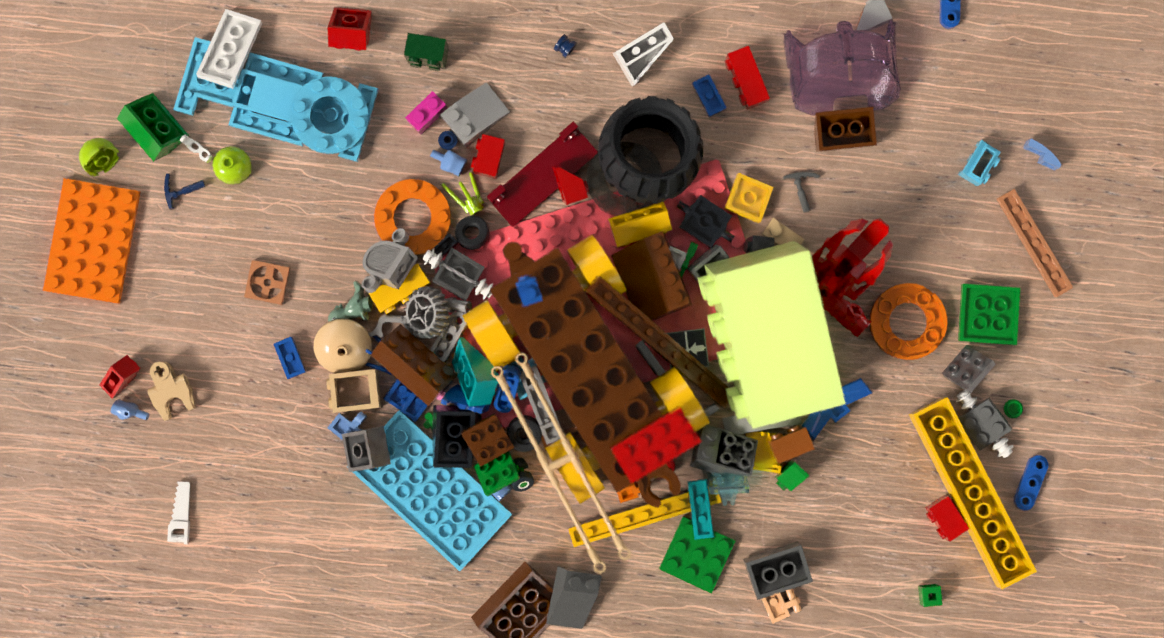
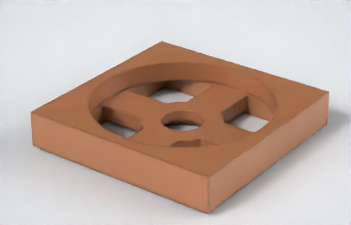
(260, 281)

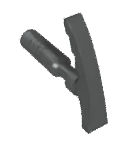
(801, 193)

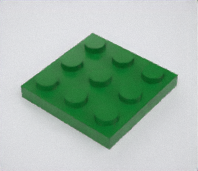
(989, 314)
(696, 560)

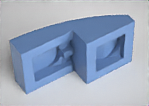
(1046, 157)

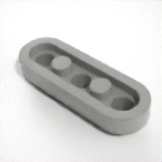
(442, 341)

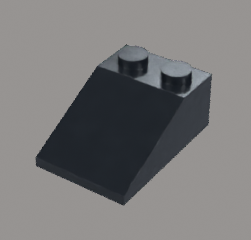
(448, 443)

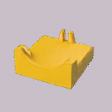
(764, 458)

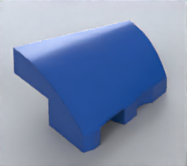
(456, 396)

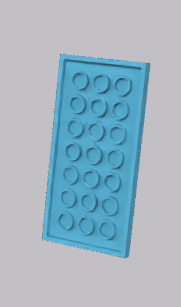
(435, 501)

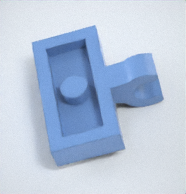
(343, 425)

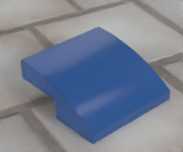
(405, 400)

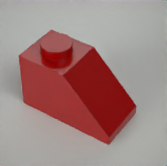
(570, 186)
(119, 376)

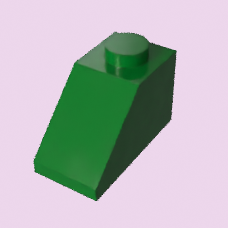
(790, 476)

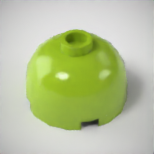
(98, 156)
(232, 165)

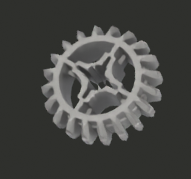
(427, 312)

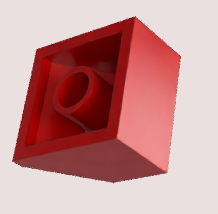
(349, 28)

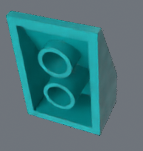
(474, 374)

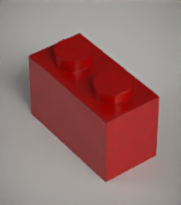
(489, 156)
(947, 518)

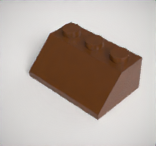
(845, 129)

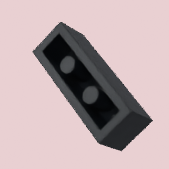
(445, 245)

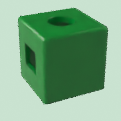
(936, 599)

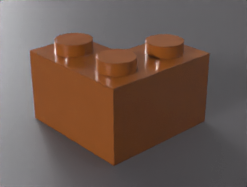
(790, 444)

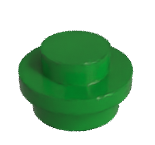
(1013, 408)

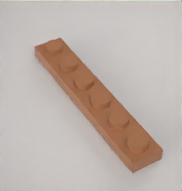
(1034, 243)

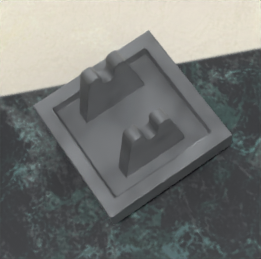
(968, 368)

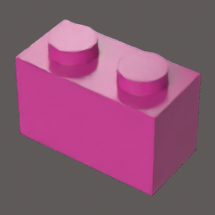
(426, 112)

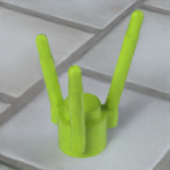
(472, 204)

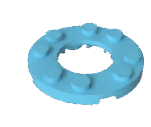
(314, 138)

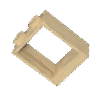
(373, 388)

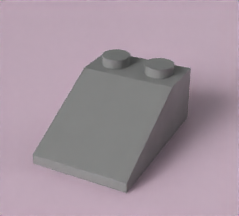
(475, 114)

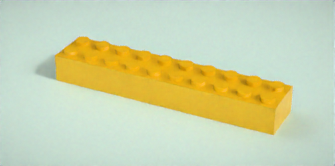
(972, 493)

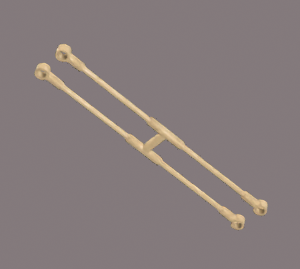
(570, 457)

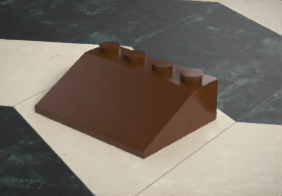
(652, 277)
(517, 607)

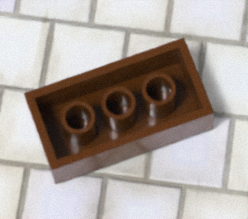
(414, 364)

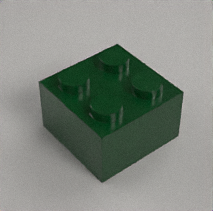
(426, 51)

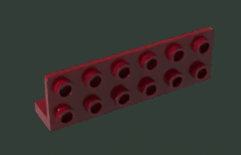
(537, 178)

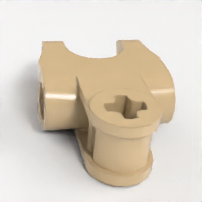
(167, 388)

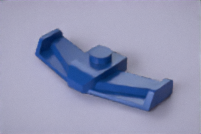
(851, 392)

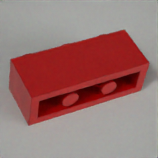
(746, 78)

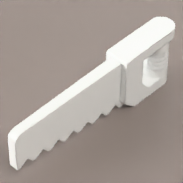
(181, 514)

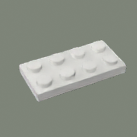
(229, 48)

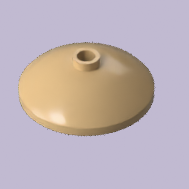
(345, 335)

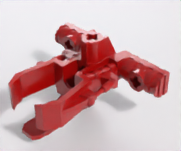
(846, 267)

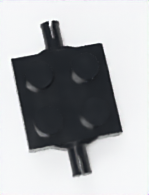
(705, 221)

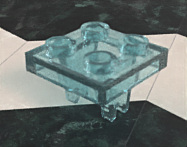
(727, 485)

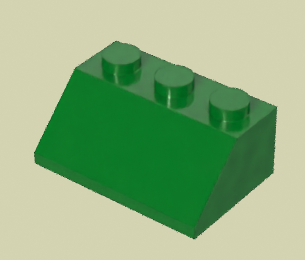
(151, 126)

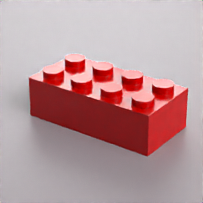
(655, 444)

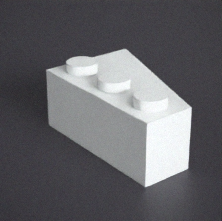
(641, 53)

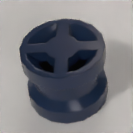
(565, 46)

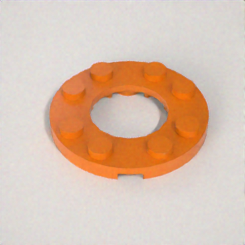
(426, 193)
(935, 321)

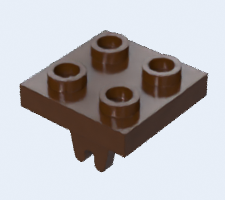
(487, 439)

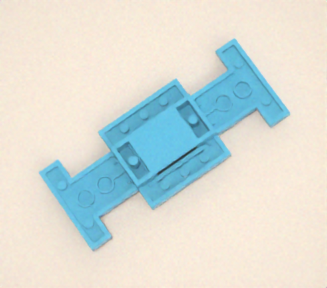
(268, 89)

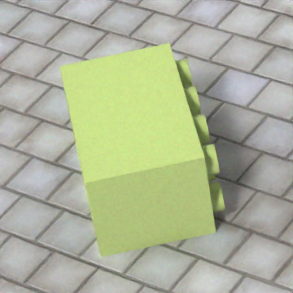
(772, 334)

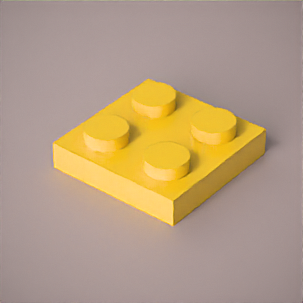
(748, 198)

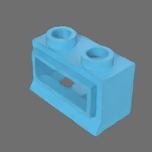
(974, 158)

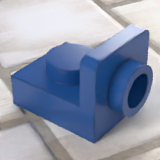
(528, 290)

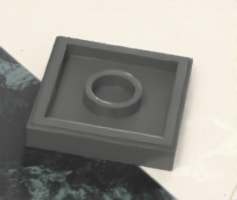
(649, 358)

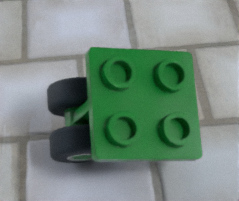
(503, 472)

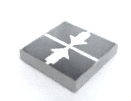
(694, 343)

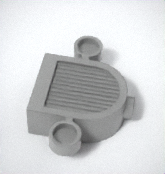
(388, 262)

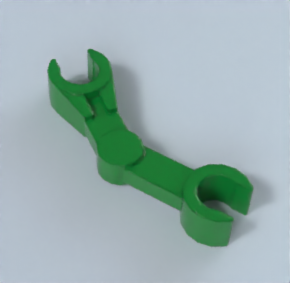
(690, 253)

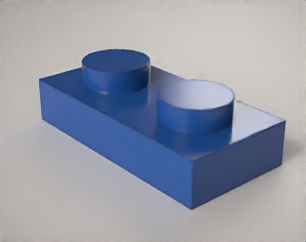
(709, 95)
(289, 357)

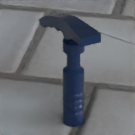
(185, 190)

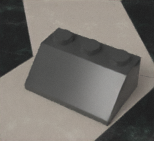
(778, 570)

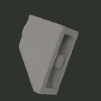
(873, 15)

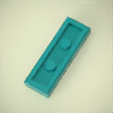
(700, 509)

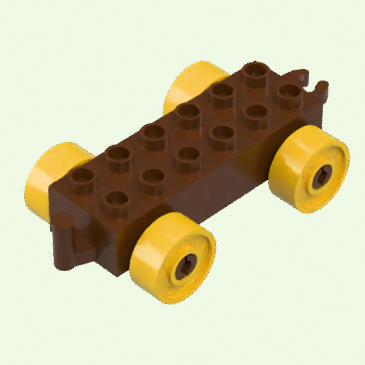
(580, 362)

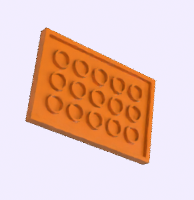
(91, 241)

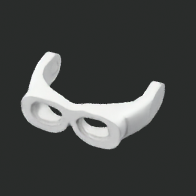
(189, 142)

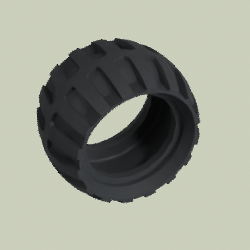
(655, 114)

